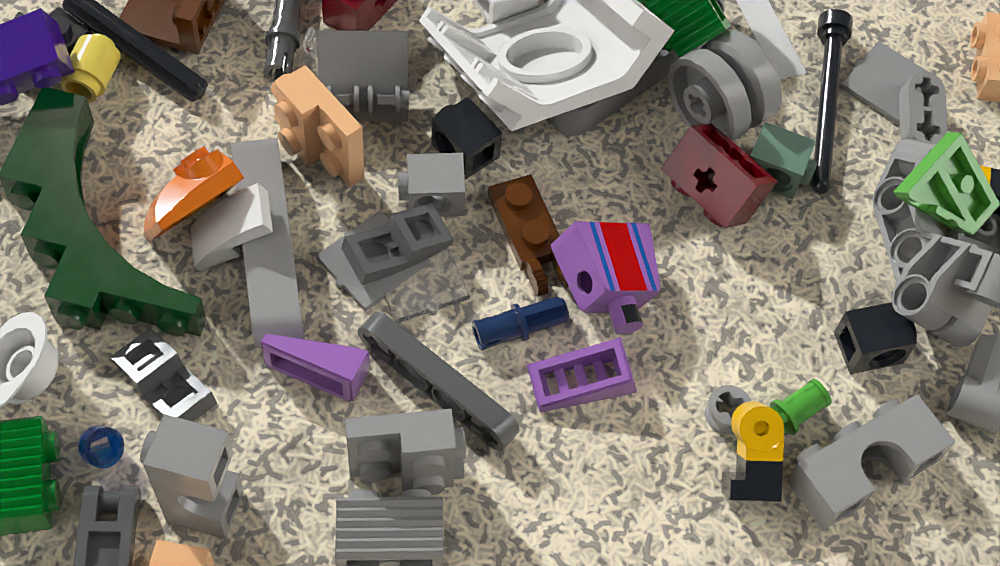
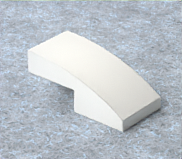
(228, 224)

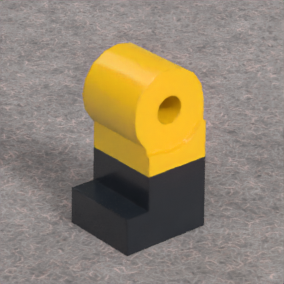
(759, 454)

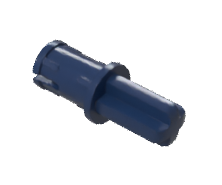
(519, 322)

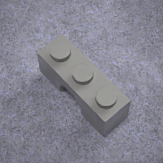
(900, 436)
(191, 475)

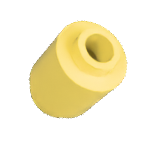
(94, 65)

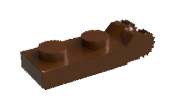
(527, 228)

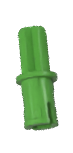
(801, 405)

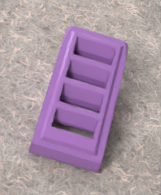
(594, 355)
(323, 365)

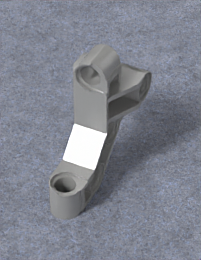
(938, 279)

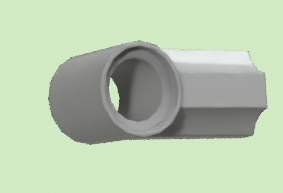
(978, 391)

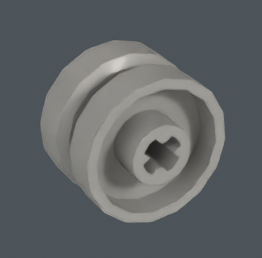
(726, 85)

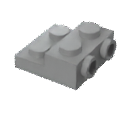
(414, 443)

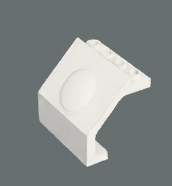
(551, 55)

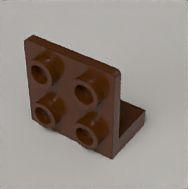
(173, 22)

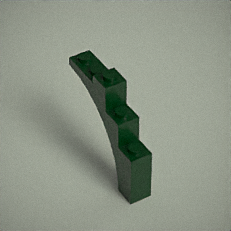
(90, 276)

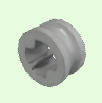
(734, 397)

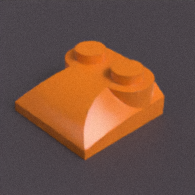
(197, 183)

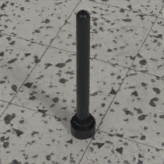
(834, 31)

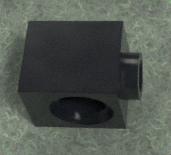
(466, 131)
(875, 338)

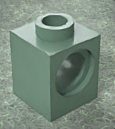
(785, 158)

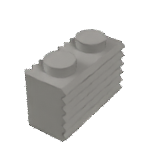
(389, 529)

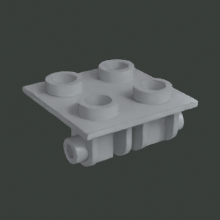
(366, 72)

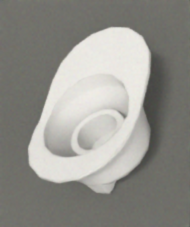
(26, 359)

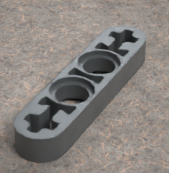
(438, 380)

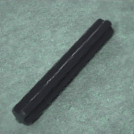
(138, 48)

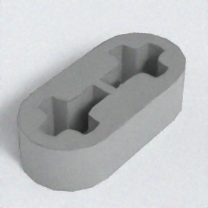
(916, 112)

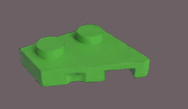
(950, 186)

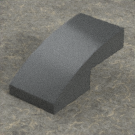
(402, 243)
(162, 378)

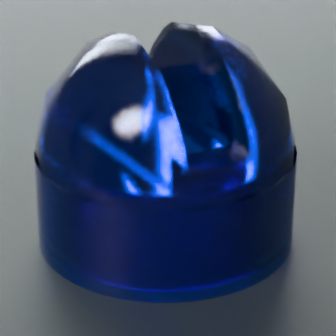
(104, 454)

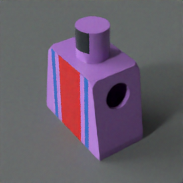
(609, 269)

